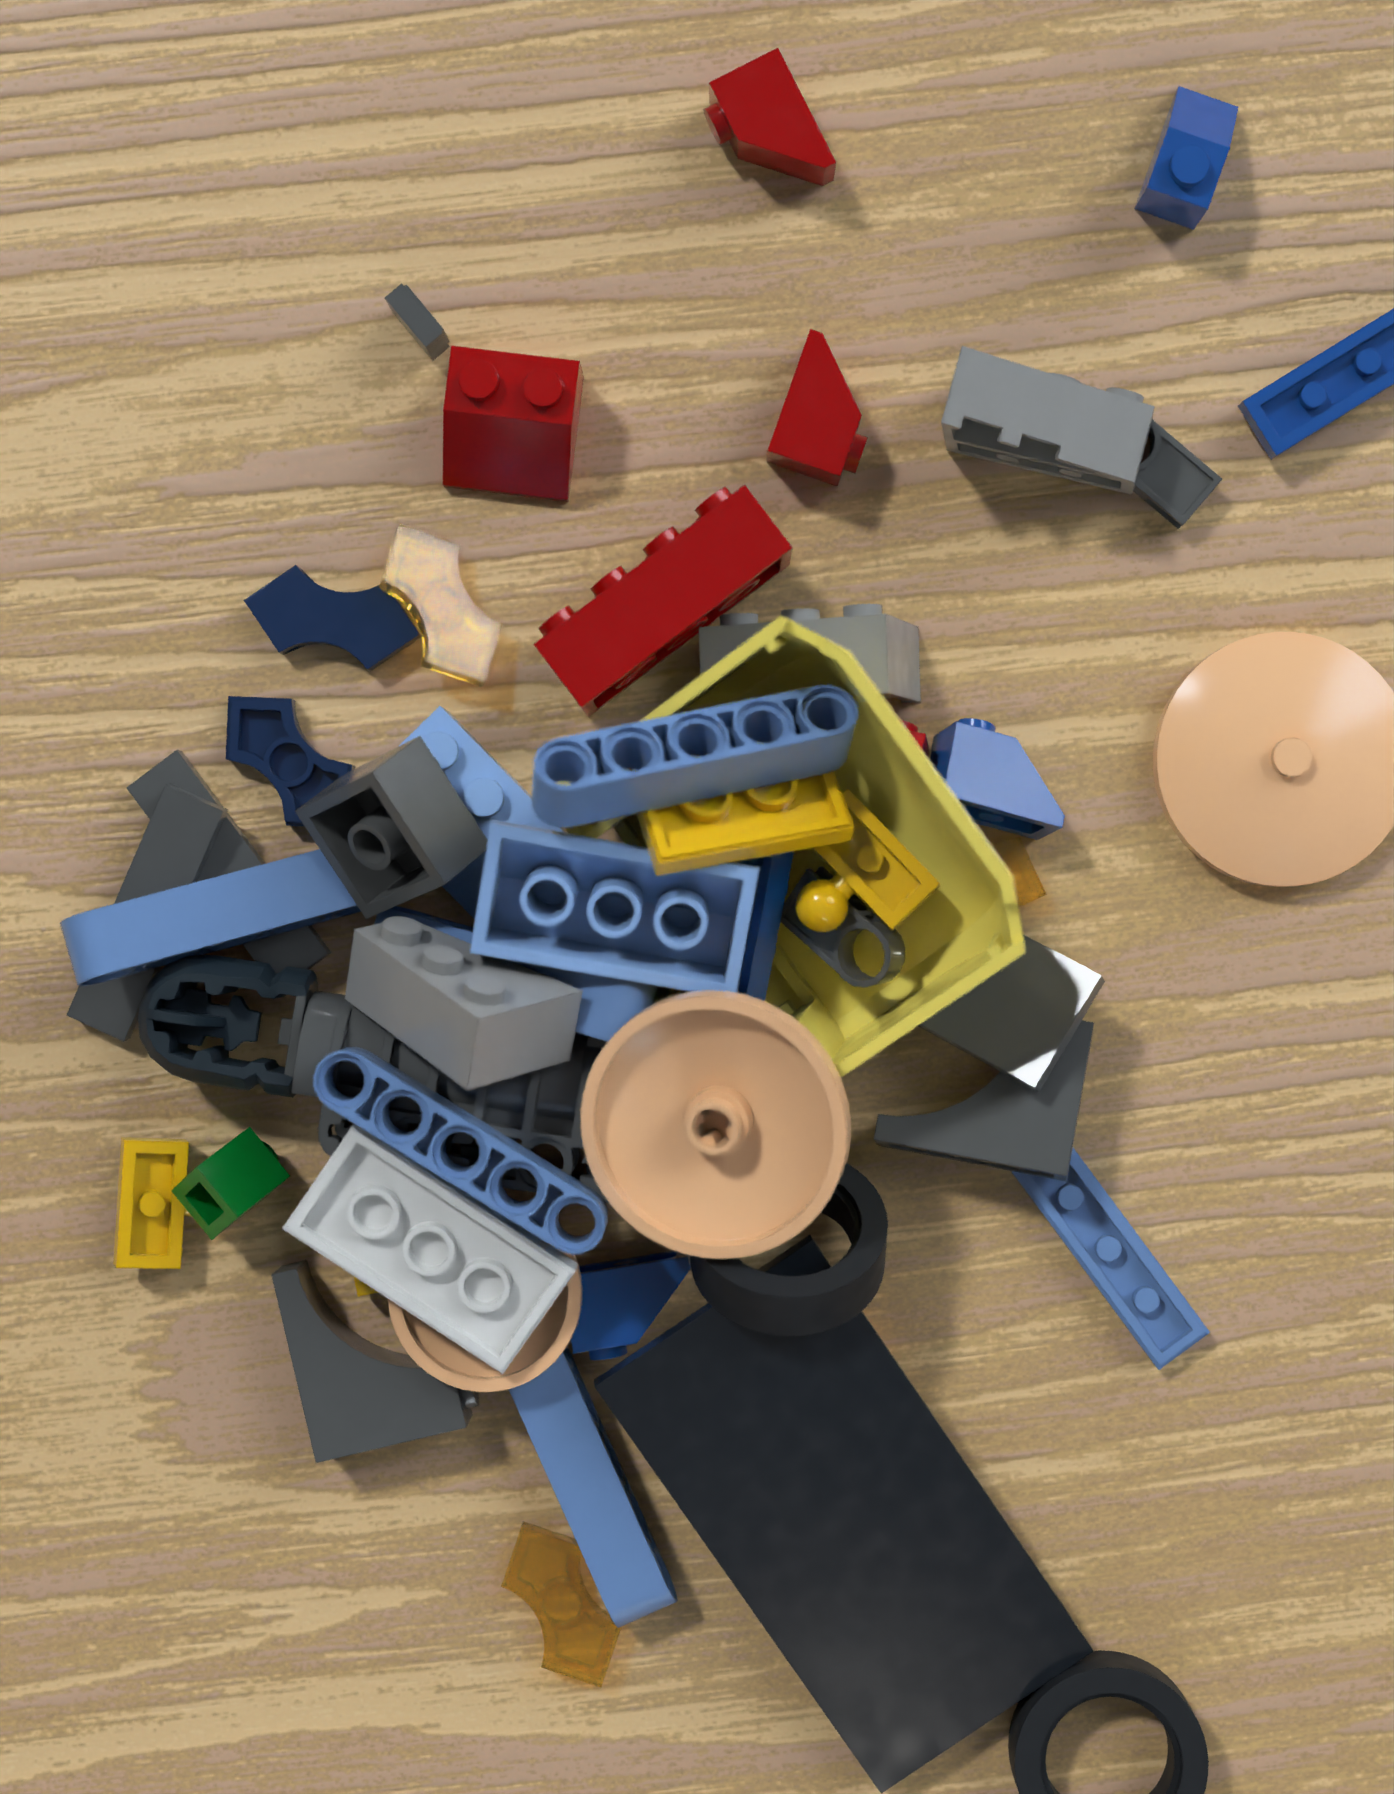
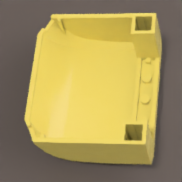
(952, 938)

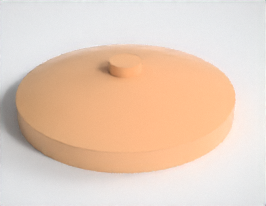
(1278, 759)
(715, 1124)

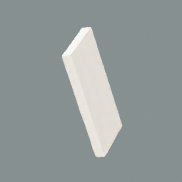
(430, 1248)

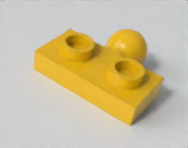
(871, 867)
(147, 1210)

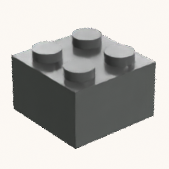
(393, 828)

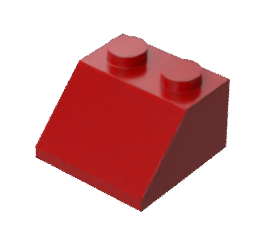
(511, 423)

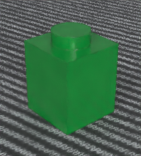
(230, 1182)

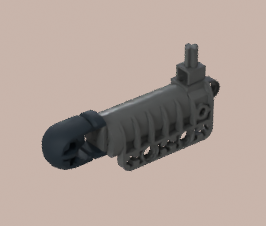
(175, 1014)

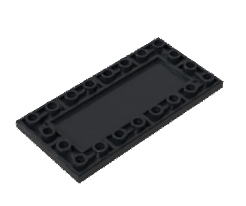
(846, 1526)

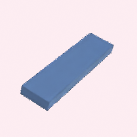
(1117, 1261)

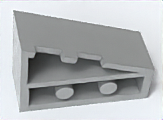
(1045, 422)
(879, 642)
(457, 1008)

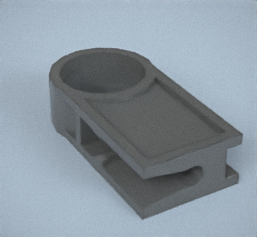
(1173, 478)
(837, 945)

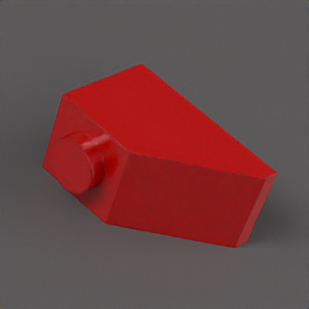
(769, 120)
(818, 419)

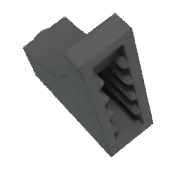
(1004, 1121)
(352, 1389)

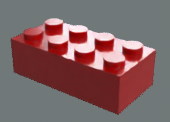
(664, 599)

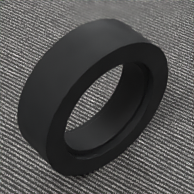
(810, 1301)
(1108, 1676)

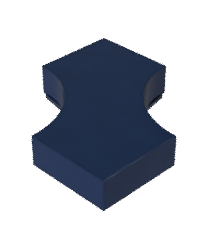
(303, 613)
(270, 740)

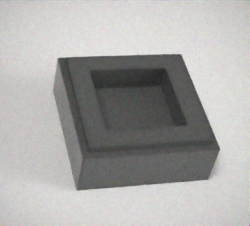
(418, 321)

